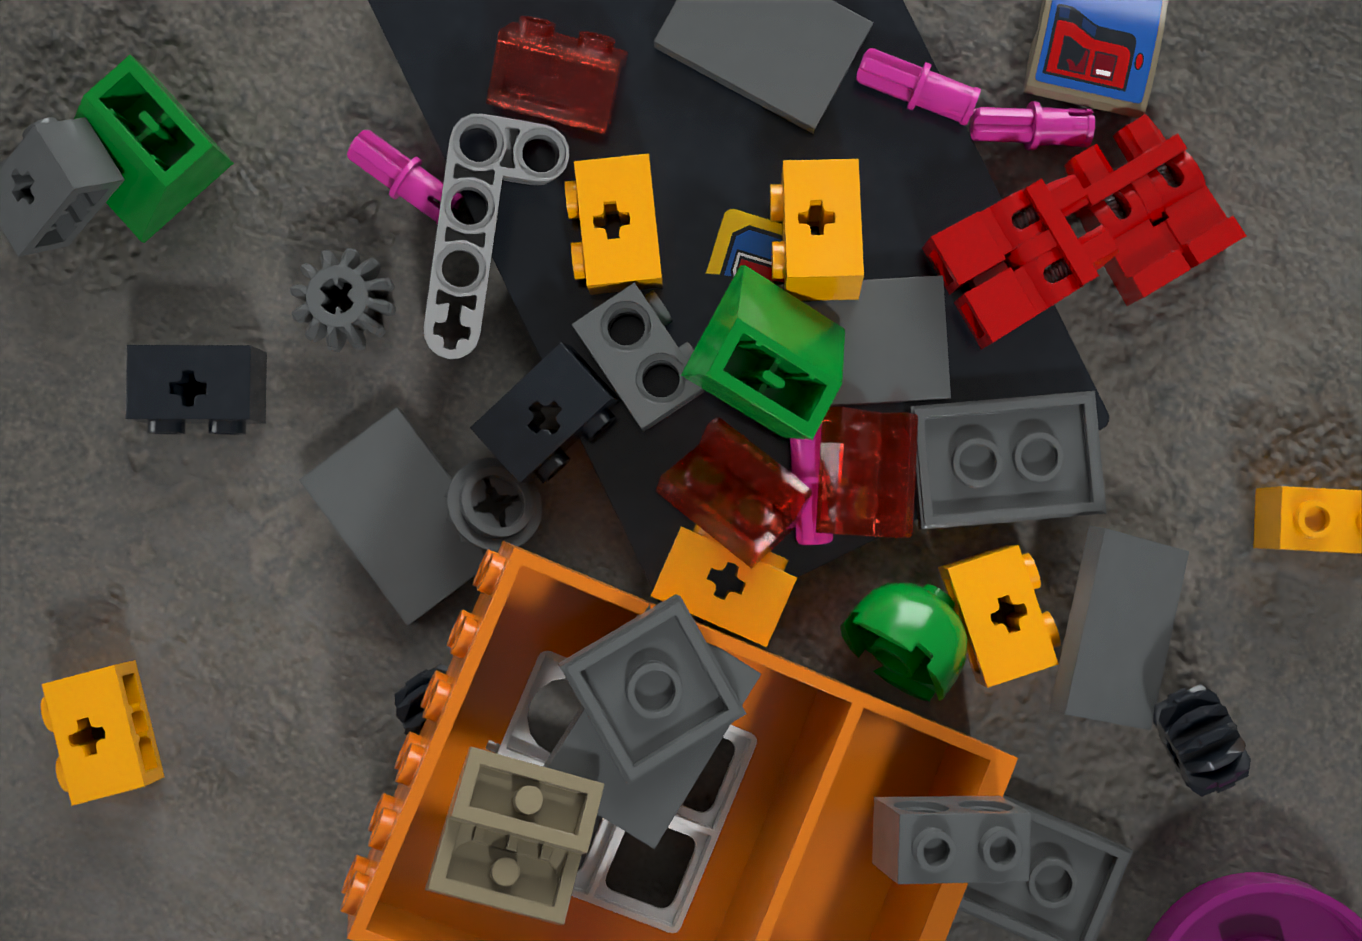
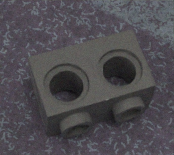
(628, 364)
(951, 839)

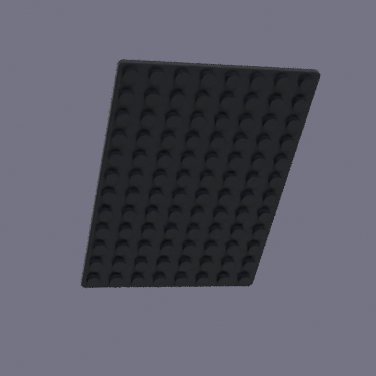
(707, 157)

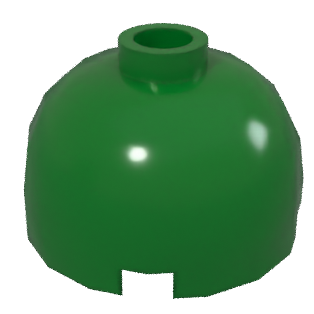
(911, 635)

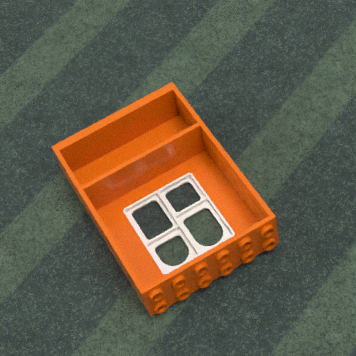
(771, 857)

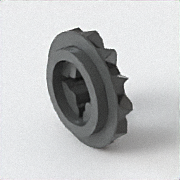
(468, 491)

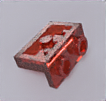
(556, 74)
(867, 473)
(735, 492)

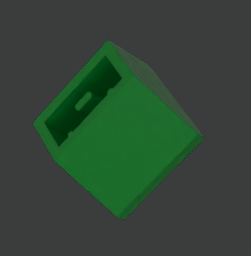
(153, 144)
(770, 357)

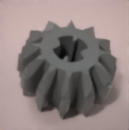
(321, 306)

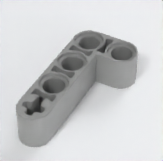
(478, 239)

